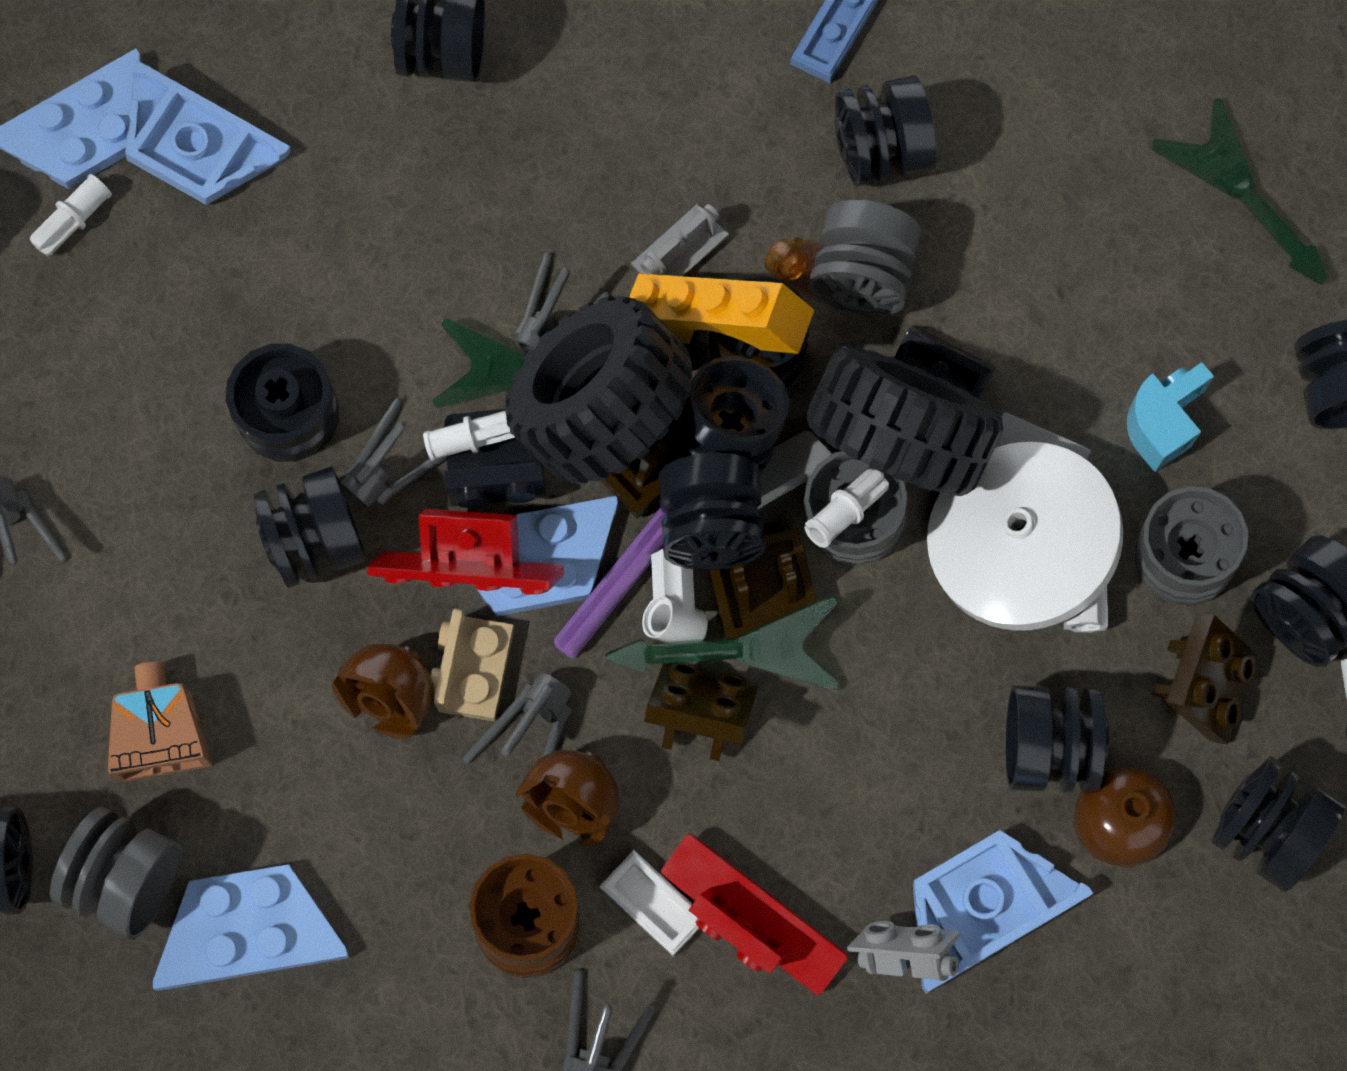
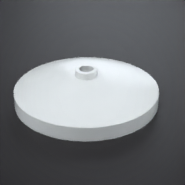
(1047, 567)

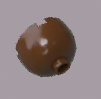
(387, 685)
(571, 793)
(1126, 818)

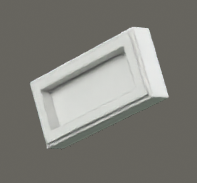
(651, 902)

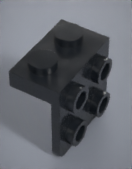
(494, 474)

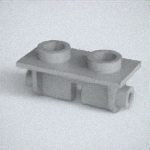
(683, 244)
(887, 947)

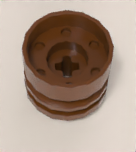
(520, 886)

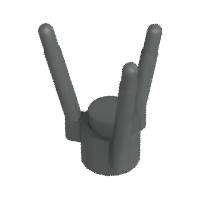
(536, 325)
(366, 479)
(10, 505)
(541, 702)
(591, 1059)

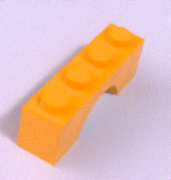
(750, 311)

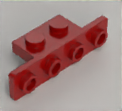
(467, 550)
(751, 918)

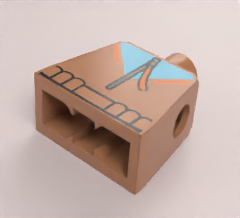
(155, 728)

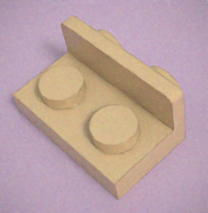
(471, 666)

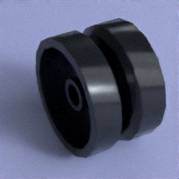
(282, 402)

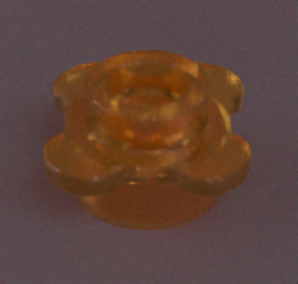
(787, 259)

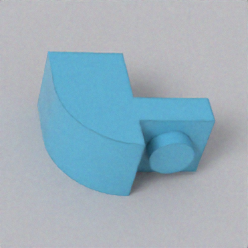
(1156, 416)

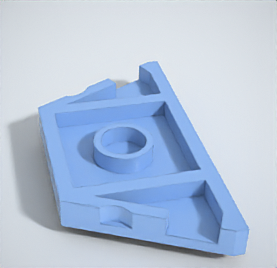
(78, 127)
(193, 140)
(565, 536)
(992, 897)
(245, 928)

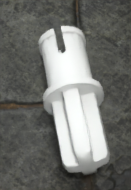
(70, 215)
(467, 435)
(846, 507)

